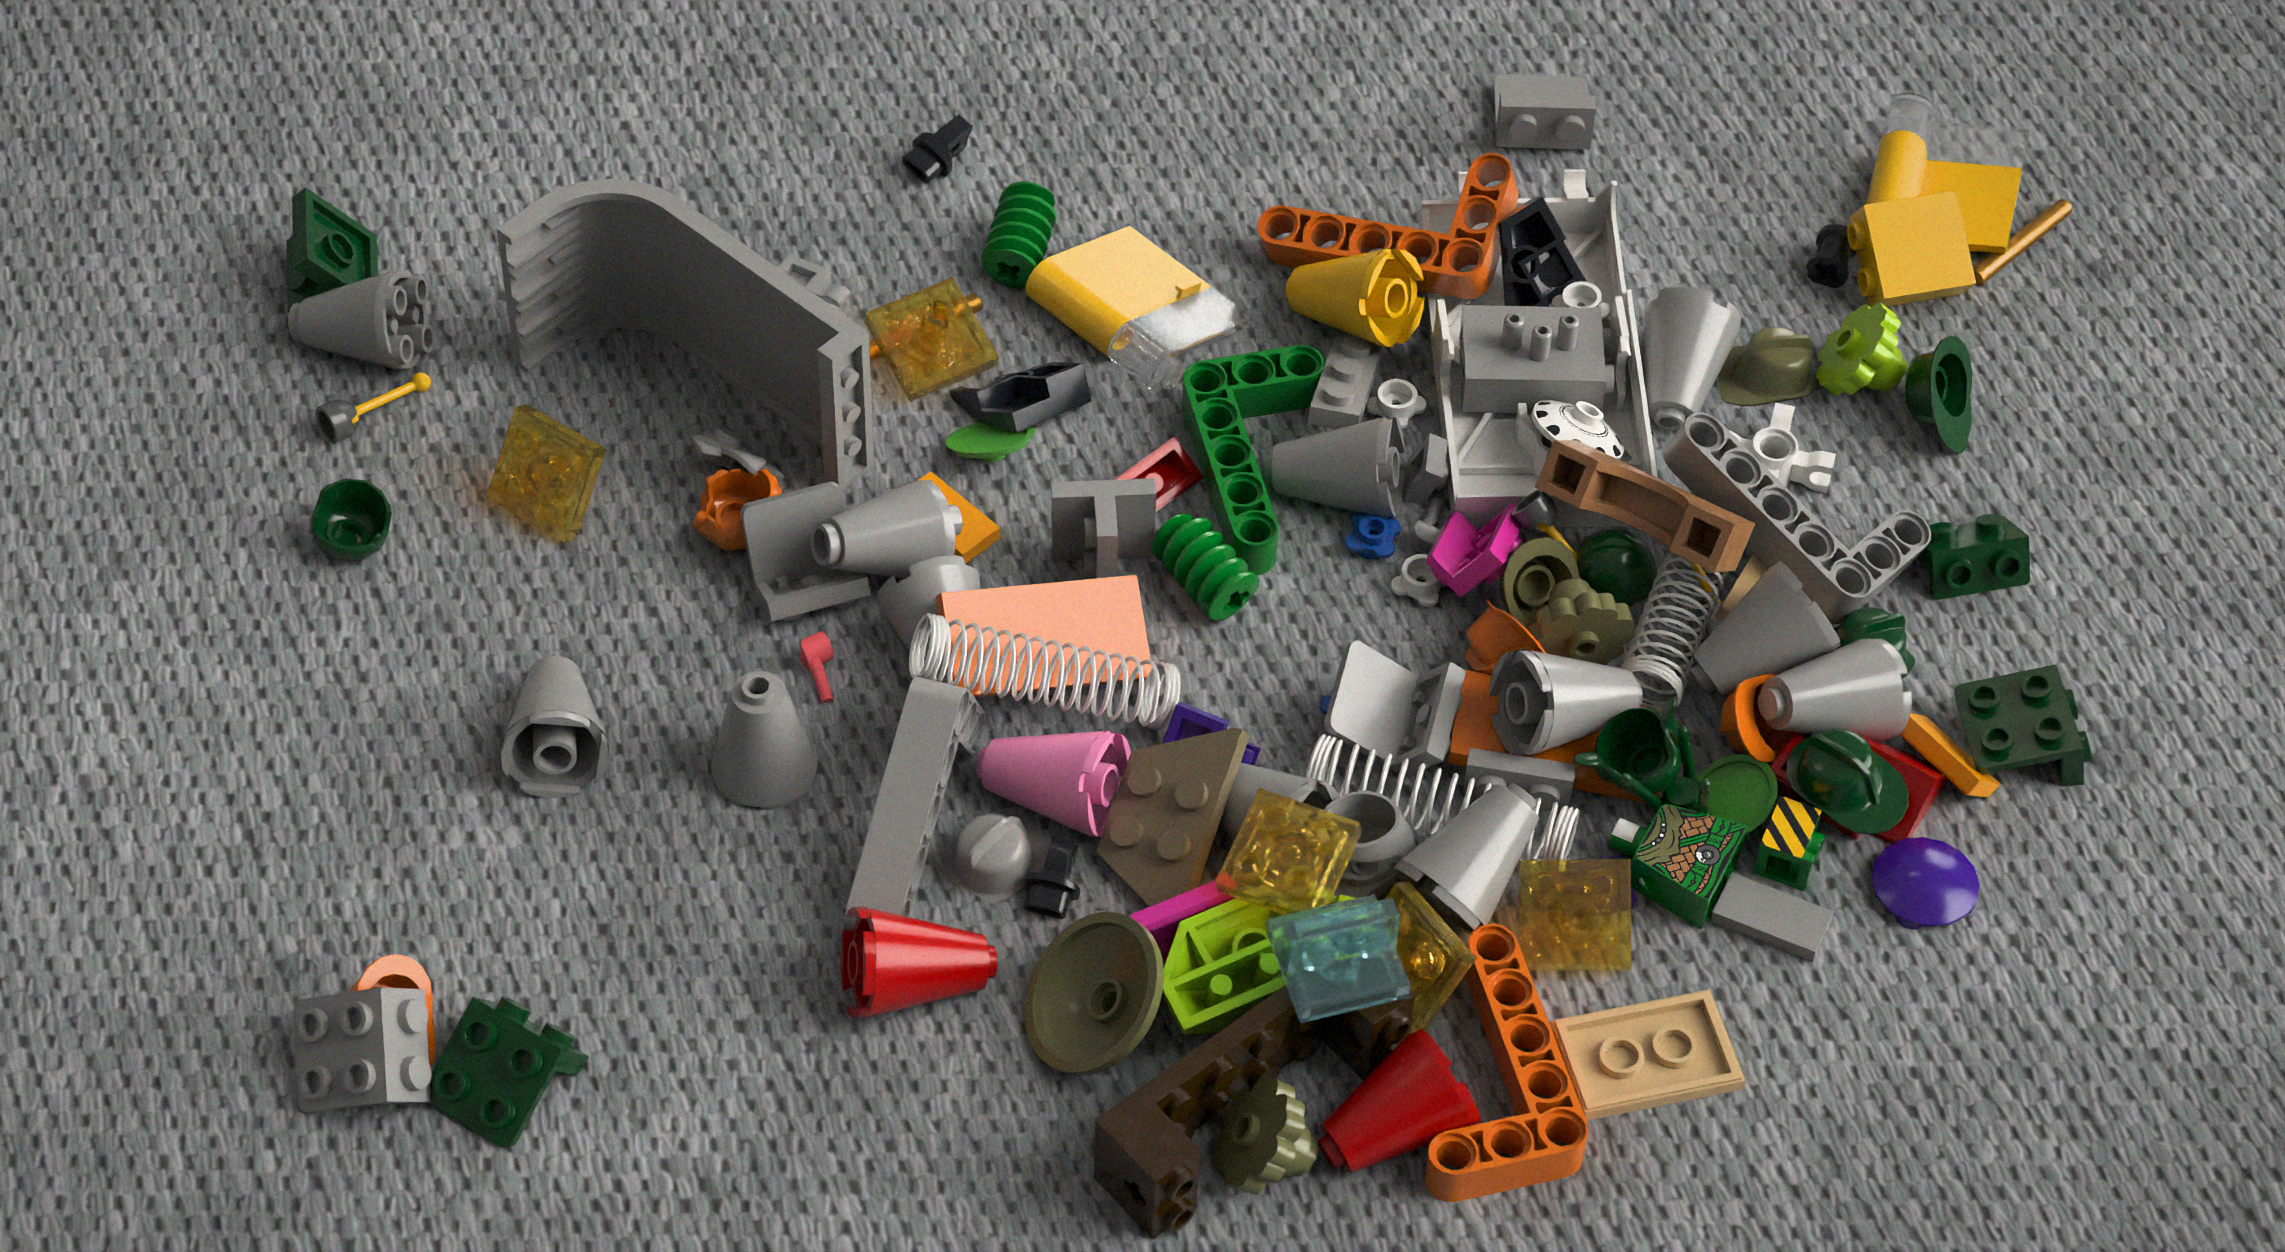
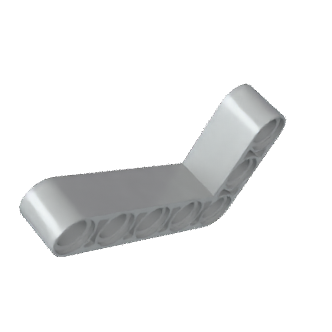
(1784, 530)
(931, 730)

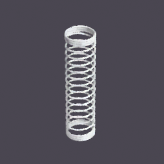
(1657, 669)
(1147, 695)
(1326, 758)

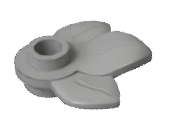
(725, 449)

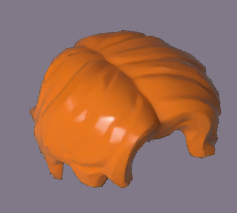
(722, 502)

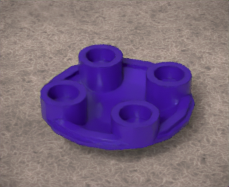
(1925, 882)

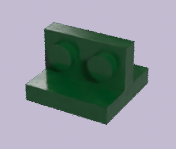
(325, 249)

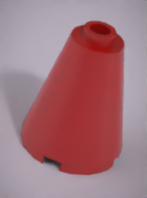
(909, 962)
(1398, 1107)

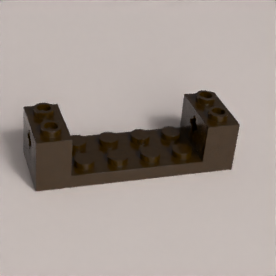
(1145, 1140)

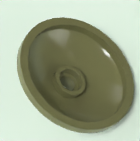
(1094, 993)

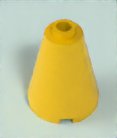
(1361, 295)

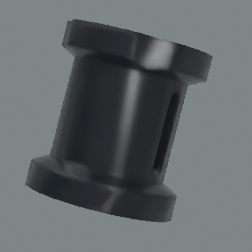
(1832, 256)

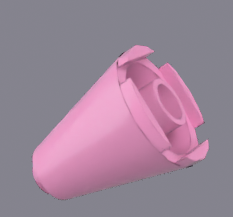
(1058, 775)

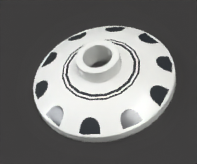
(1576, 422)

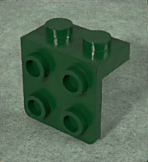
(2023, 723)
(500, 1068)

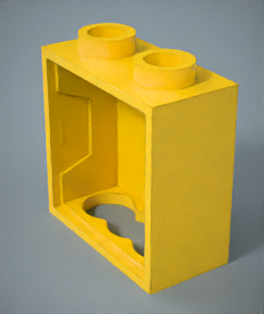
(1911, 249)

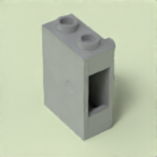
(1532, 357)

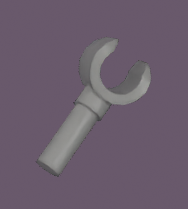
(1426, 530)

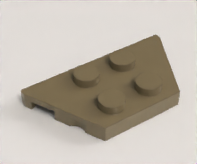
(1171, 812)

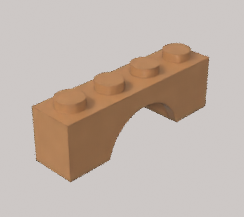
(1671, 515)

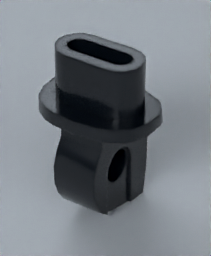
(934, 152)
(1052, 889)

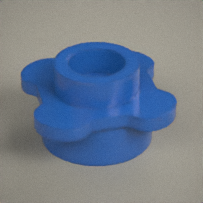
(1368, 545)

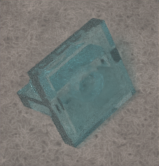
(1340, 956)

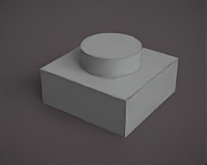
(1426, 469)

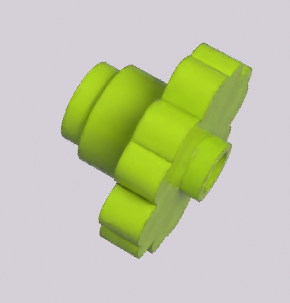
(1862, 353)

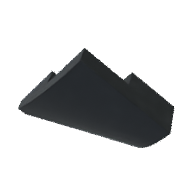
(1534, 256)
(1026, 396)

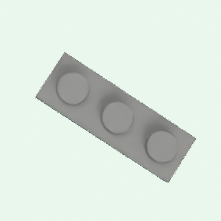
(1345, 383)

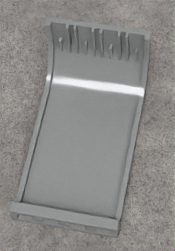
(650, 262)

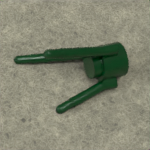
(1683, 791)

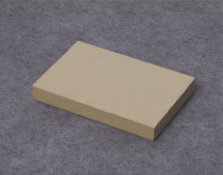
(1648, 1054)

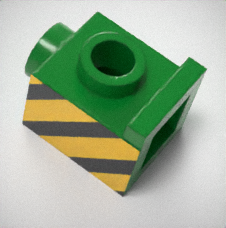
(1790, 844)

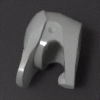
(1380, 847)

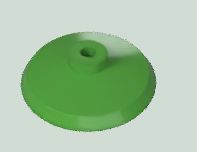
(987, 442)
(1741, 789)

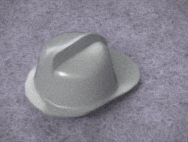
(996, 854)

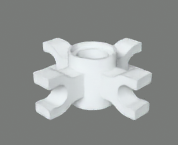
(1780, 454)

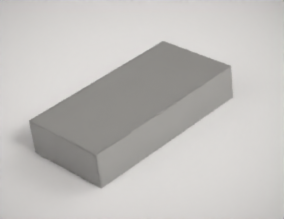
(1772, 917)

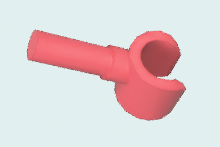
(814, 652)

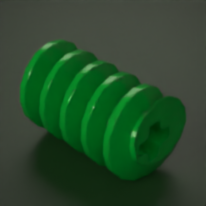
(1019, 233)
(1204, 565)

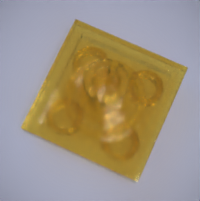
(931, 339)
(546, 473)
(1288, 855)
(1575, 913)
(1429, 953)

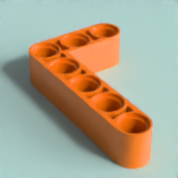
(1445, 251)
(1525, 1074)

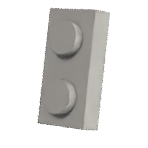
(1538, 777)

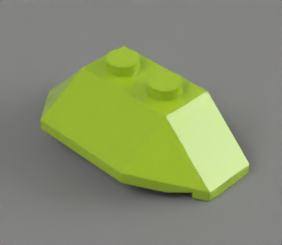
(1221, 966)

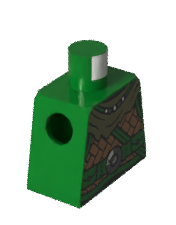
(1681, 859)

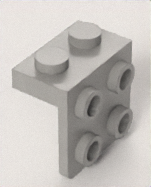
(1543, 112)
(781, 556)
(1393, 708)
(362, 1049)

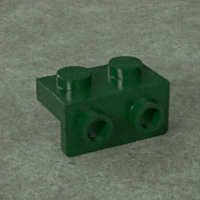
(1976, 556)

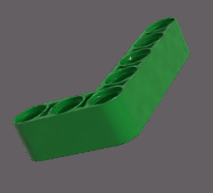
(1213, 404)

